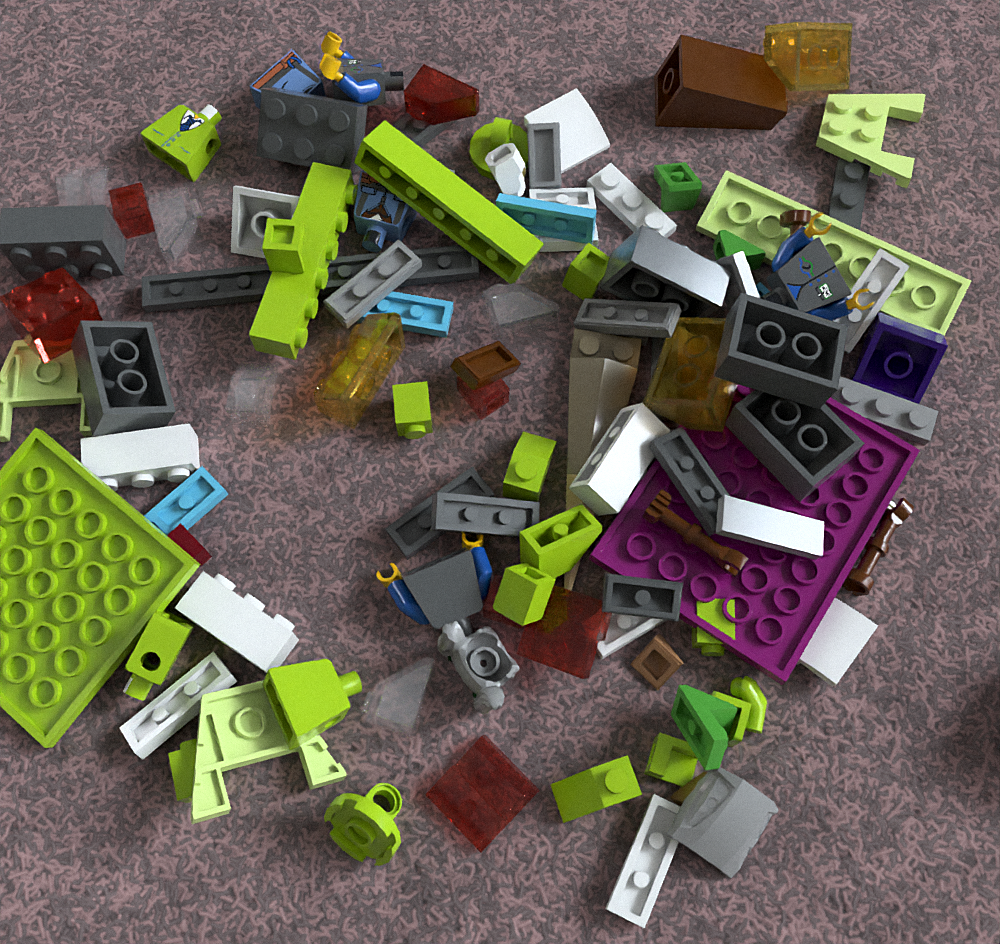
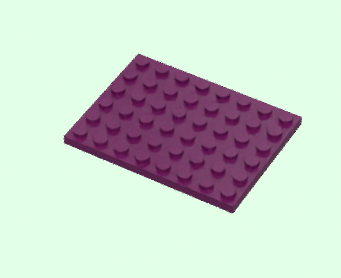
(775, 592)

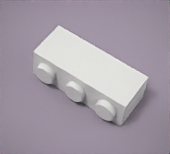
(142, 456)
(618, 460)
(238, 621)

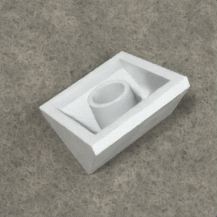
(250, 215)

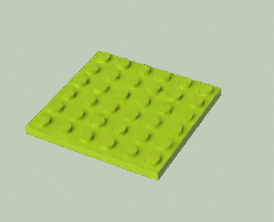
(73, 584)

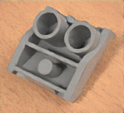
(722, 820)

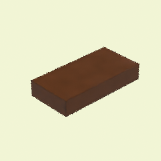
(485, 365)

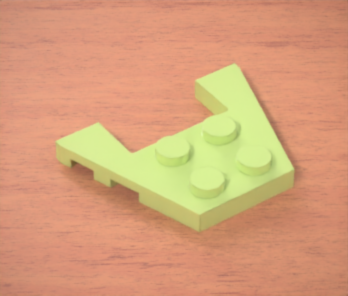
(856, 127)
(30, 382)
(241, 730)

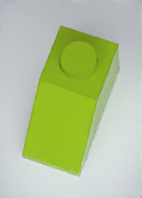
(528, 467)
(559, 541)
(595, 789)

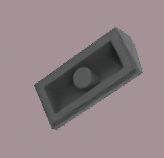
(641, 597)

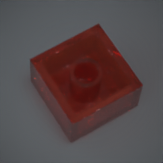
(49, 312)

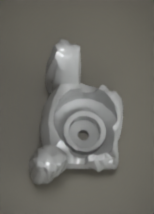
(466, 657)

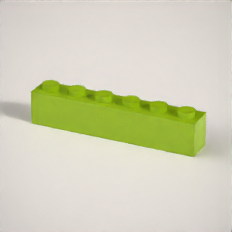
(447, 202)
(292, 297)

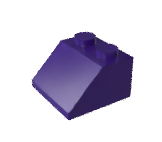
(899, 357)

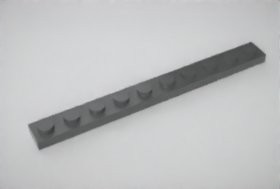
(250, 282)

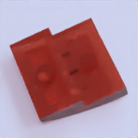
(566, 632)
(482, 793)

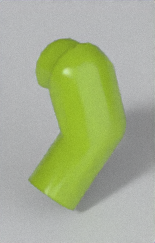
(751, 693)

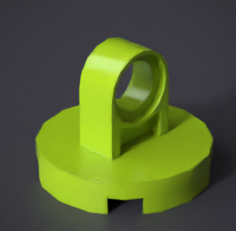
(491, 137)
(365, 827)

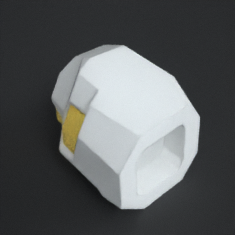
(507, 169)

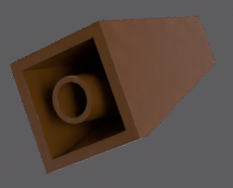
(717, 88)

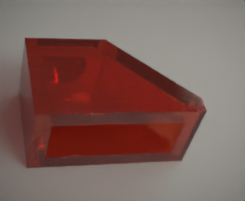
(439, 97)

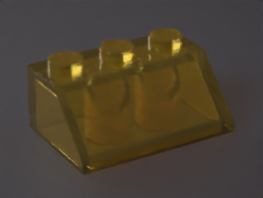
(809, 54)
(361, 368)
(684, 377)

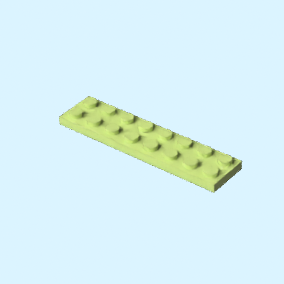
(923, 296)

